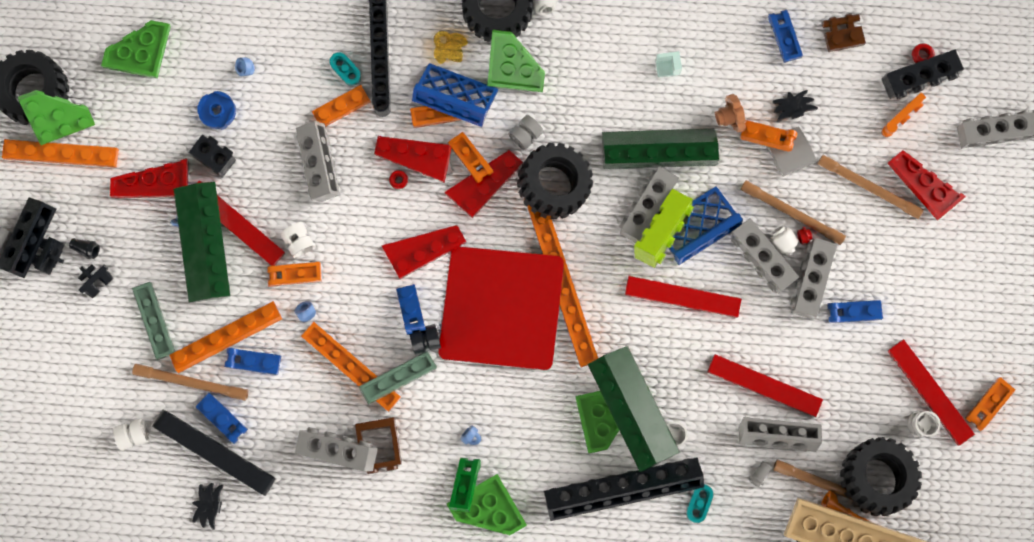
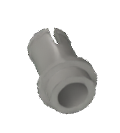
(760, 474)

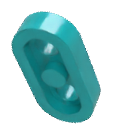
(346, 69)
(700, 504)

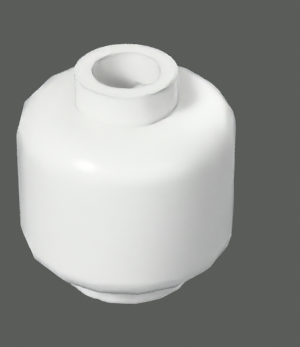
(544, 7)
(783, 240)

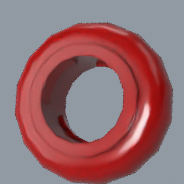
(925, 47)

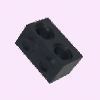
(210, 158)

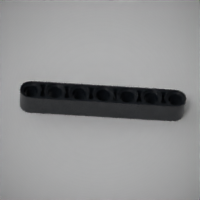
(380, 60)
(214, 452)

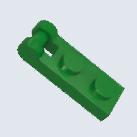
(464, 484)

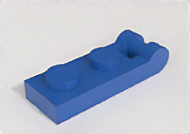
(785, 36)
(410, 309)
(855, 311)
(253, 361)
(221, 417)

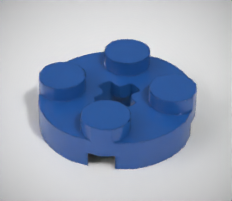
(211, 101)

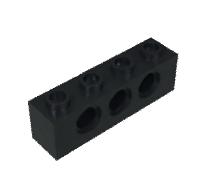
(947, 61)
(26, 237)

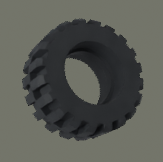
(484, 25)
(20, 66)
(567, 161)
(900, 463)

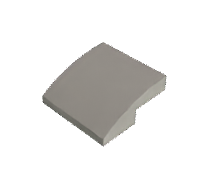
(798, 158)

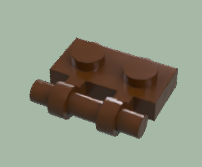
(843, 38)

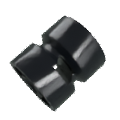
(425, 339)

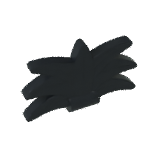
(794, 105)
(208, 505)

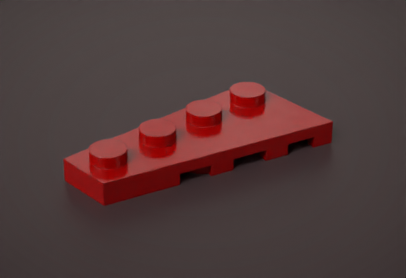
(419, 156)
(151, 181)
(930, 190)
(472, 195)
(418, 251)

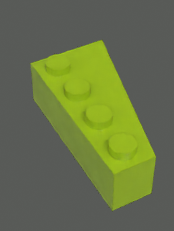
(663, 228)

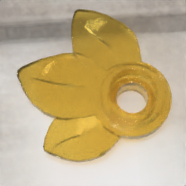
(450, 49)

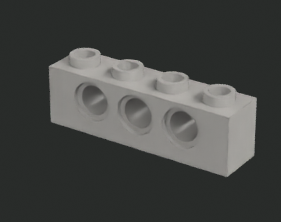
(970, 137)
(324, 168)
(666, 181)
(763, 245)
(825, 251)
(780, 434)
(308, 446)

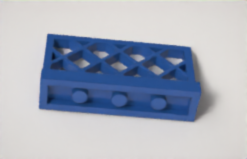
(449, 103)
(711, 235)

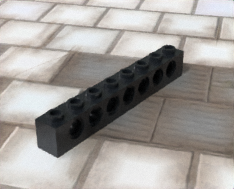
(609, 491)

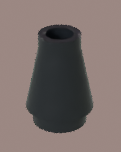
(86, 248)

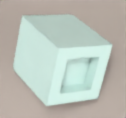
(668, 64)

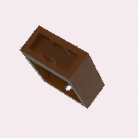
(380, 424)

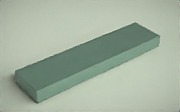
(153, 320)
(397, 377)

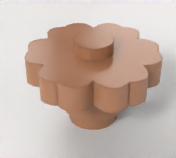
(731, 114)

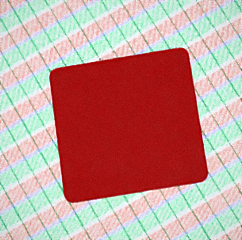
(501, 308)

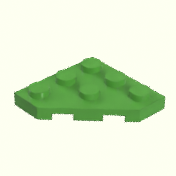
(139, 51)
(513, 65)
(54, 116)
(596, 421)
(492, 509)

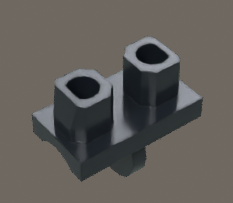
(49, 256)
(101, 274)

